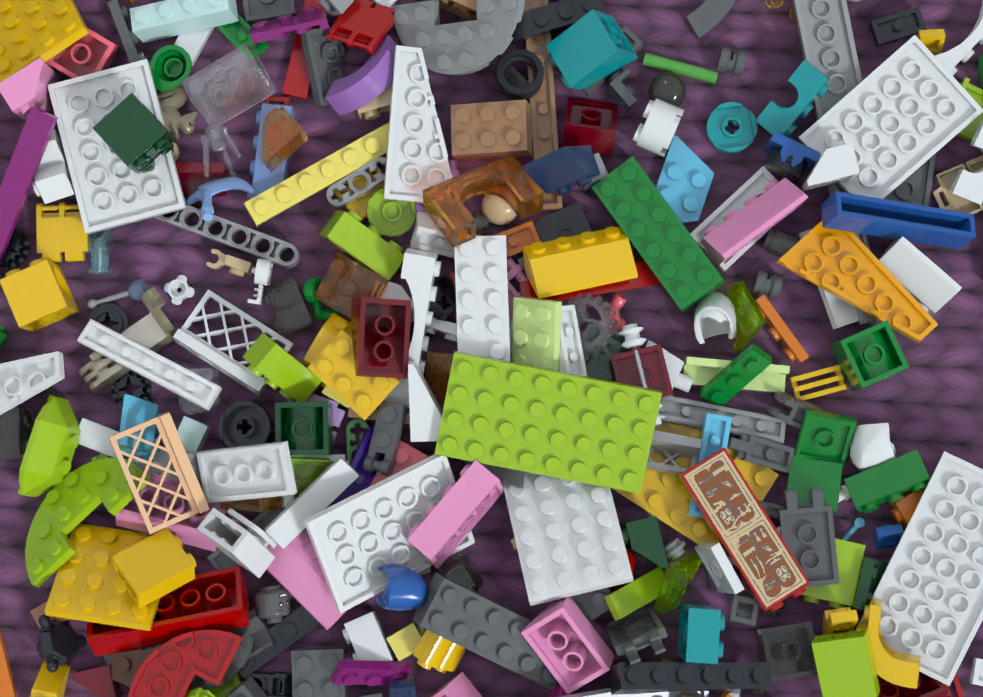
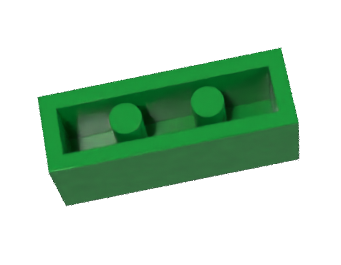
(888, 482)

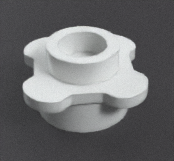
(180, 282)

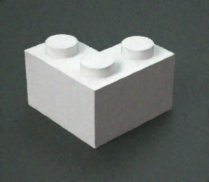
(53, 175)

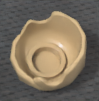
(497, 210)

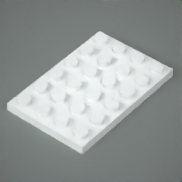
(895, 119)
(103, 185)
(374, 529)
(566, 537)

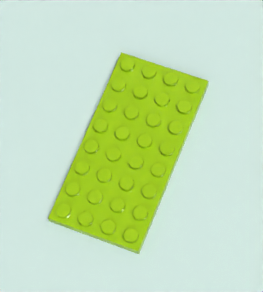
(547, 422)

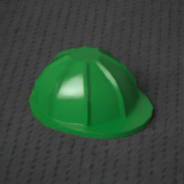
(170, 67)

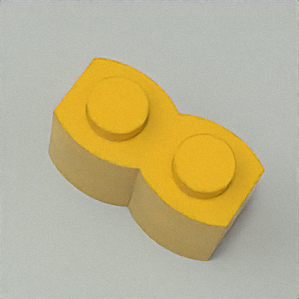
(438, 653)

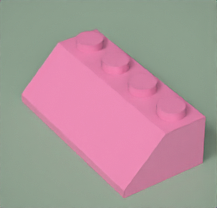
(753, 220)
(455, 514)
(186, 529)
(301, 575)

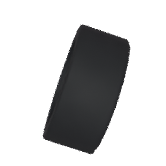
(526, 57)

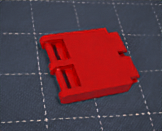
(363, 25)

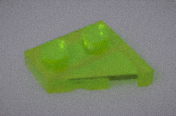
(675, 583)

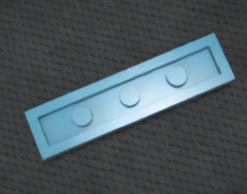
(714, 437)

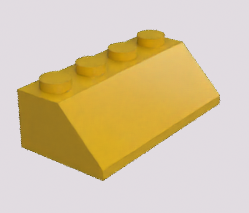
(579, 262)

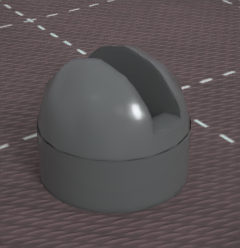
(481, 224)

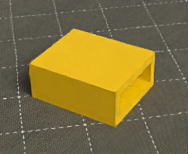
(154, 567)

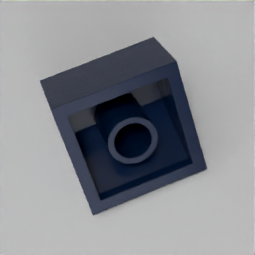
(564, 169)

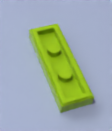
(635, 594)

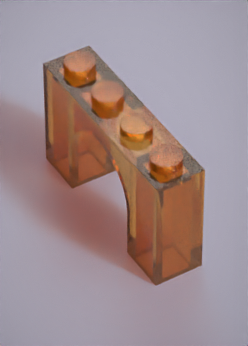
(499, 178)

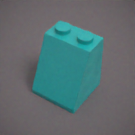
(590, 50)

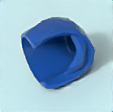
(404, 589)

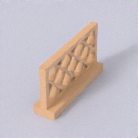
(180, 463)

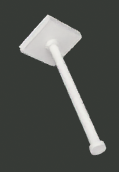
(719, 565)

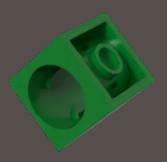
(869, 356)

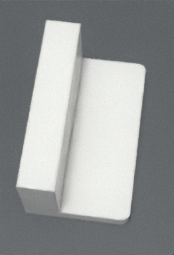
(429, 237)

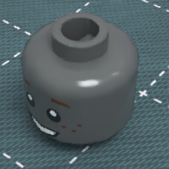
(272, 603)

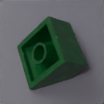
(645, 540)

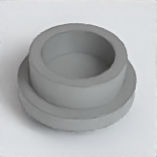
(674, 548)

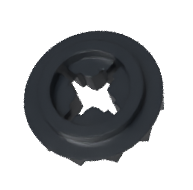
(21, 245)
(116, 315)
(136, 379)

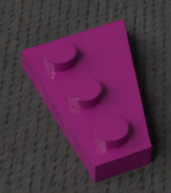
(300, 24)

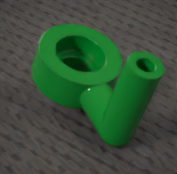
(309, 290)

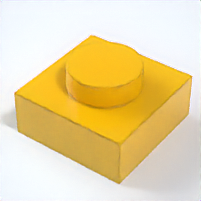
(932, 39)

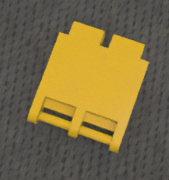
(61, 233)

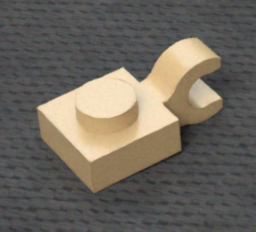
(236, 265)

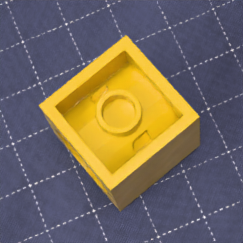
(38, 295)

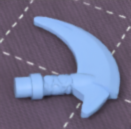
(207, 189)

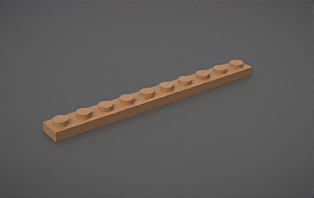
(543, 105)

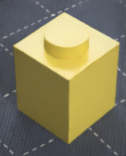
(406, 640)

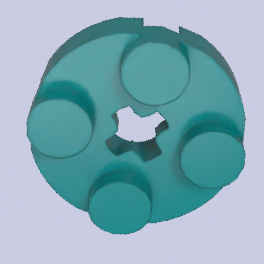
(739, 116)

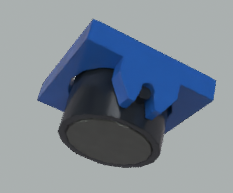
(788, 157)

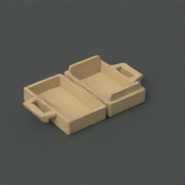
(944, 181)

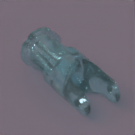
(100, 250)

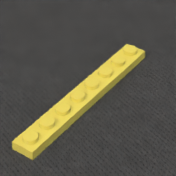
(318, 176)

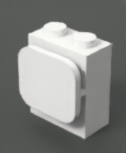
(239, 540)

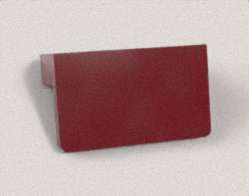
(192, 175)

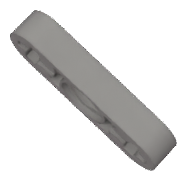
(358, 192)

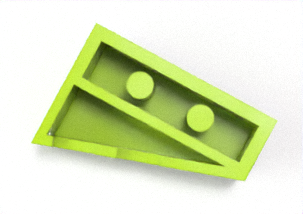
(363, 243)
(281, 369)

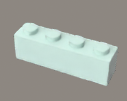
(180, 17)

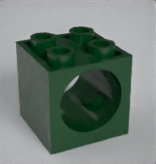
(135, 134)
(305, 427)

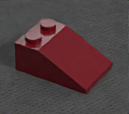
(381, 337)

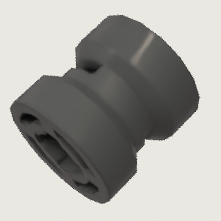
(731, 61)
(767, 283)

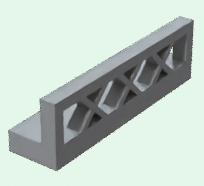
(676, 446)

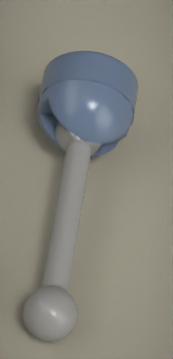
(135, 291)

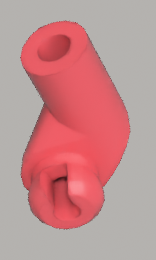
(616, 304)

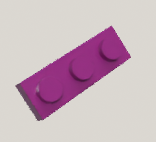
(369, 672)

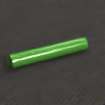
(680, 68)

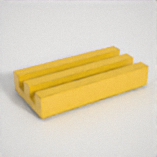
(839, 378)

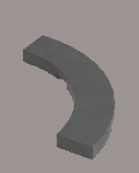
(708, 16)

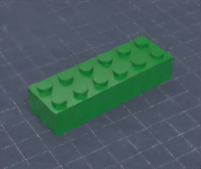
(658, 234)

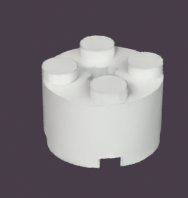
(659, 126)

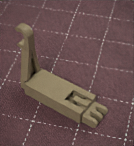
(151, 331)

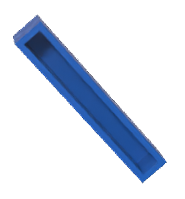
(897, 219)

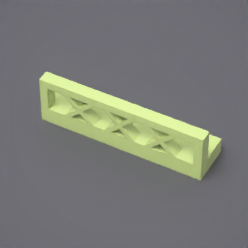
(704, 369)

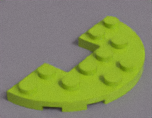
(68, 506)

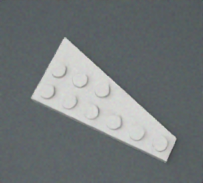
(415, 138)
(28, 377)

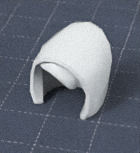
(714, 317)
(871, 446)

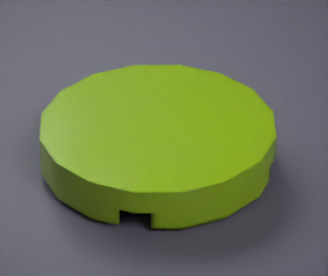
(390, 216)

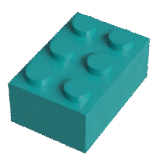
(700, 633)

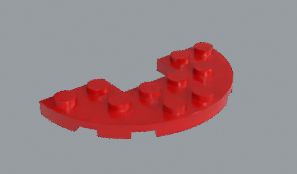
(177, 662)

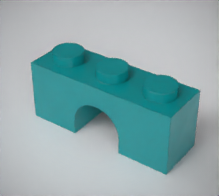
(809, 83)

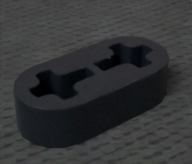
(447, 300)

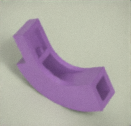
(366, 83)

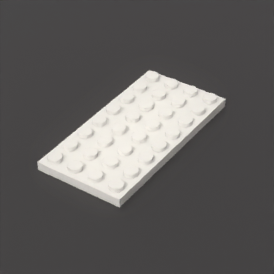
(937, 572)

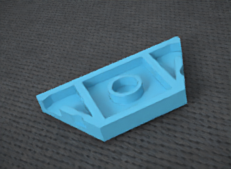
(684, 181)

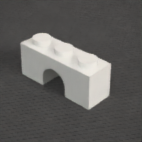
(968, 184)

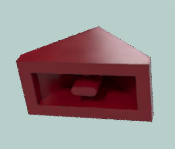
(98, 681)

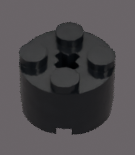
(237, 415)

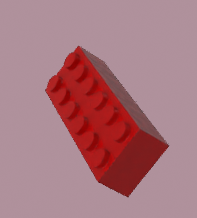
(207, 603)

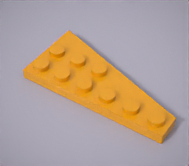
(852, 273)

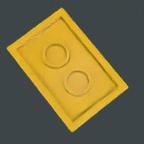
(337, 371)

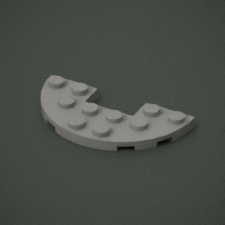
(458, 46)

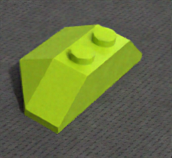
(49, 448)

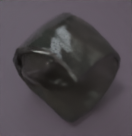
(462, 571)

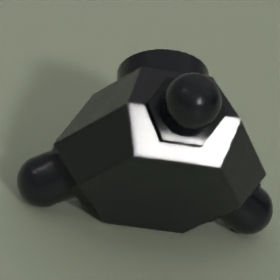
(57, 643)

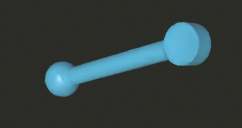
(858, 523)

